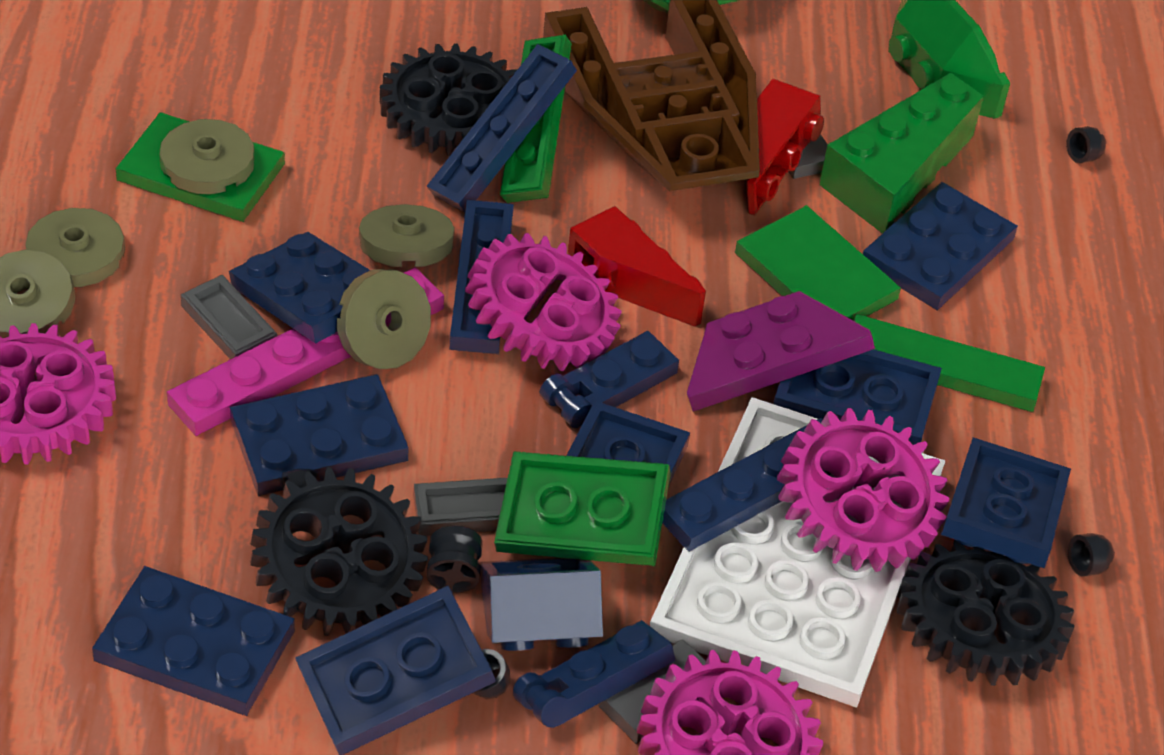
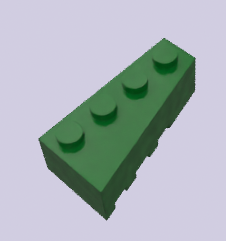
(900, 151)

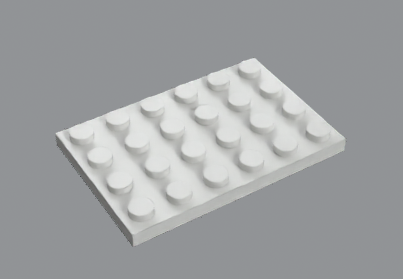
(775, 596)

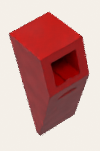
(786, 125)
(637, 266)

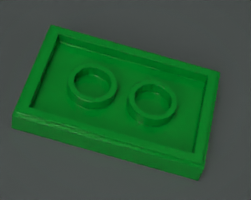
(143, 170)
(813, 258)
(583, 508)

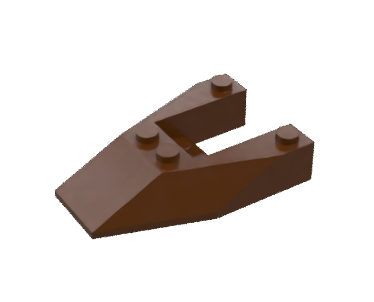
(676, 115)

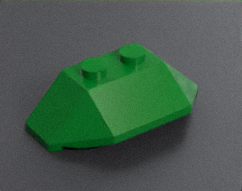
(943, 39)

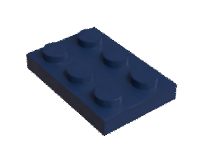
(940, 245)
(299, 283)
(865, 383)
(319, 429)
(629, 437)
(1007, 503)
(194, 640)
(395, 670)

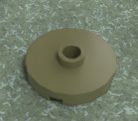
(207, 156)
(406, 234)
(83, 240)
(48, 295)
(364, 315)

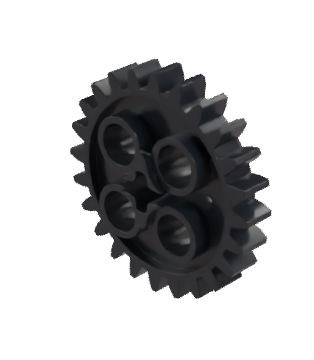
(440, 94)
(338, 550)
(985, 613)

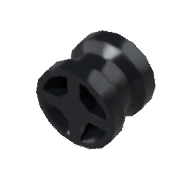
(454, 558)

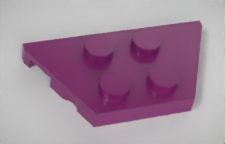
(770, 346)

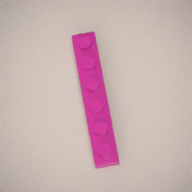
(265, 371)

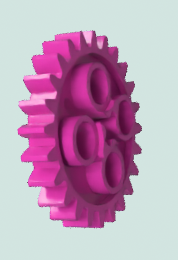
(512, 281)
(63, 404)
(844, 451)
(696, 701)

